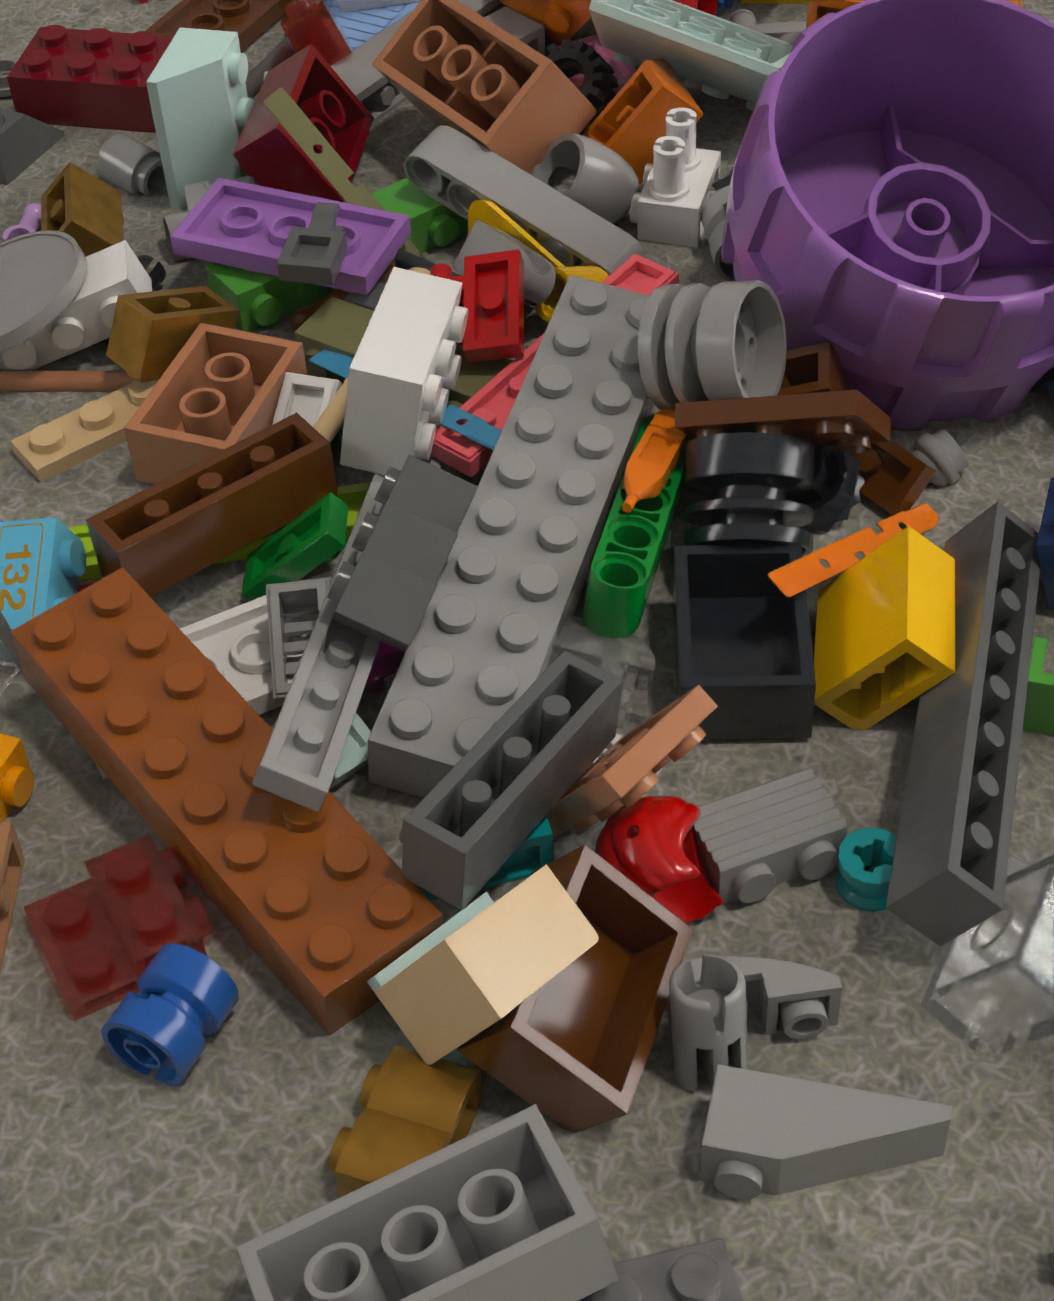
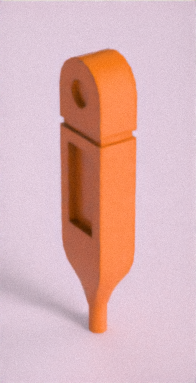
(653, 459)

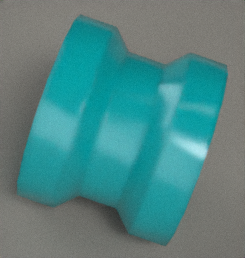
(860, 849)

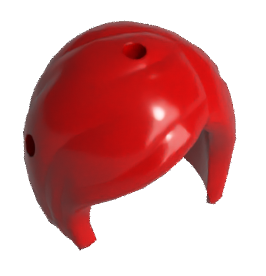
(660, 854)

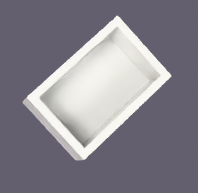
(403, 372)

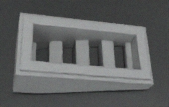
(287, 601)

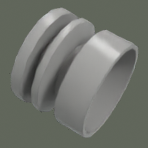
(711, 342)

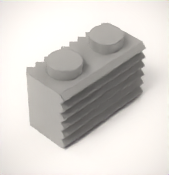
(769, 836)

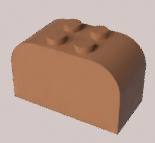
(482, 82)

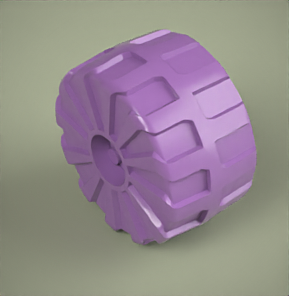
(909, 202)

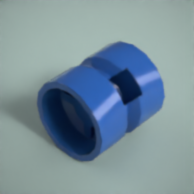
(177, 1006)

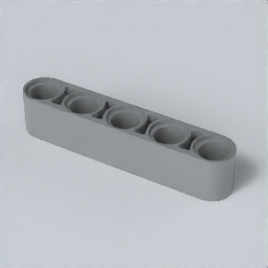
(461, 171)

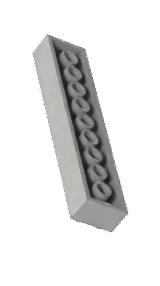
(521, 541)

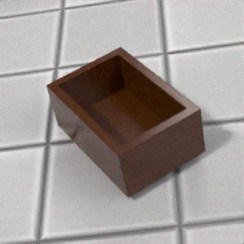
(591, 1027)

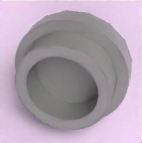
(941, 451)

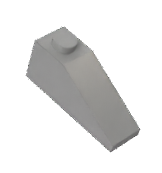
(802, 1133)

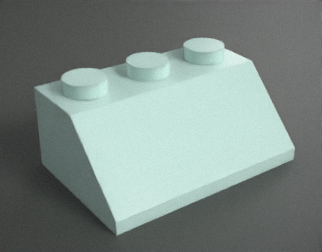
(199, 108)

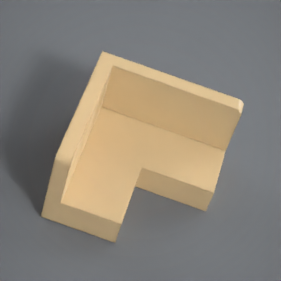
(488, 966)

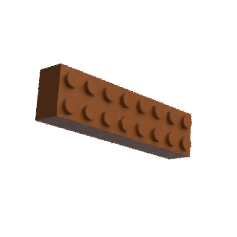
(184, 753)

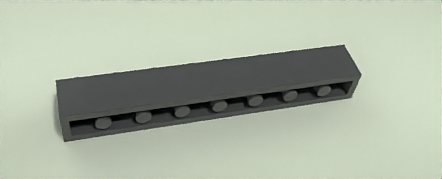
(969, 738)

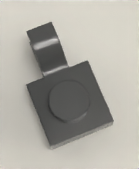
(314, 252)

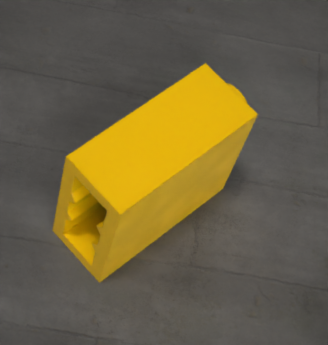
(885, 630)

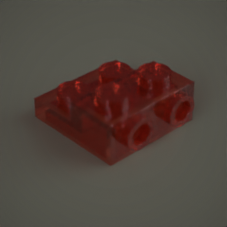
(115, 924)

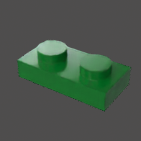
(298, 547)

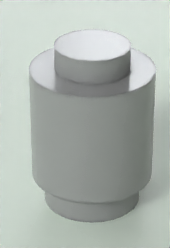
(131, 165)

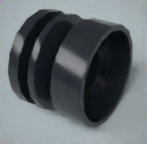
(749, 488)

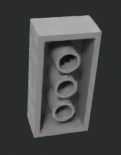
(462, 1224)

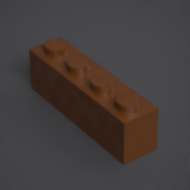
(215, 506)

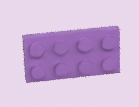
(250, 223)

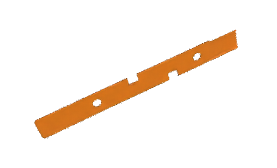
(841, 554)

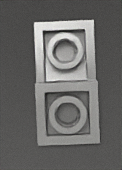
(787, 995)

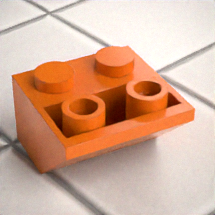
(639, 113)

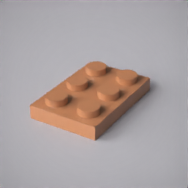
(631, 763)

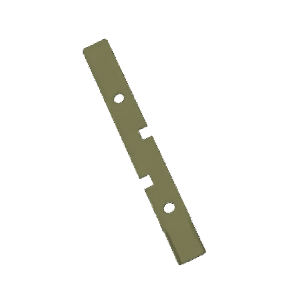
(328, 161)

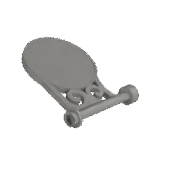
(37, 282)

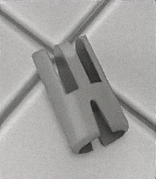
(707, 1019)

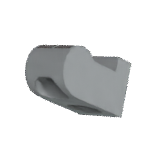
(538, 272)

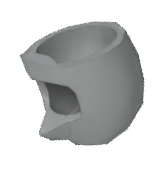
(603, 177)

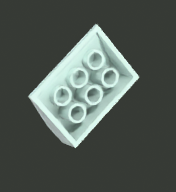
(693, 42)

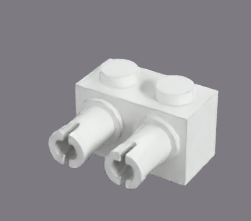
(676, 185)

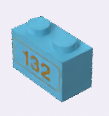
(37, 567)

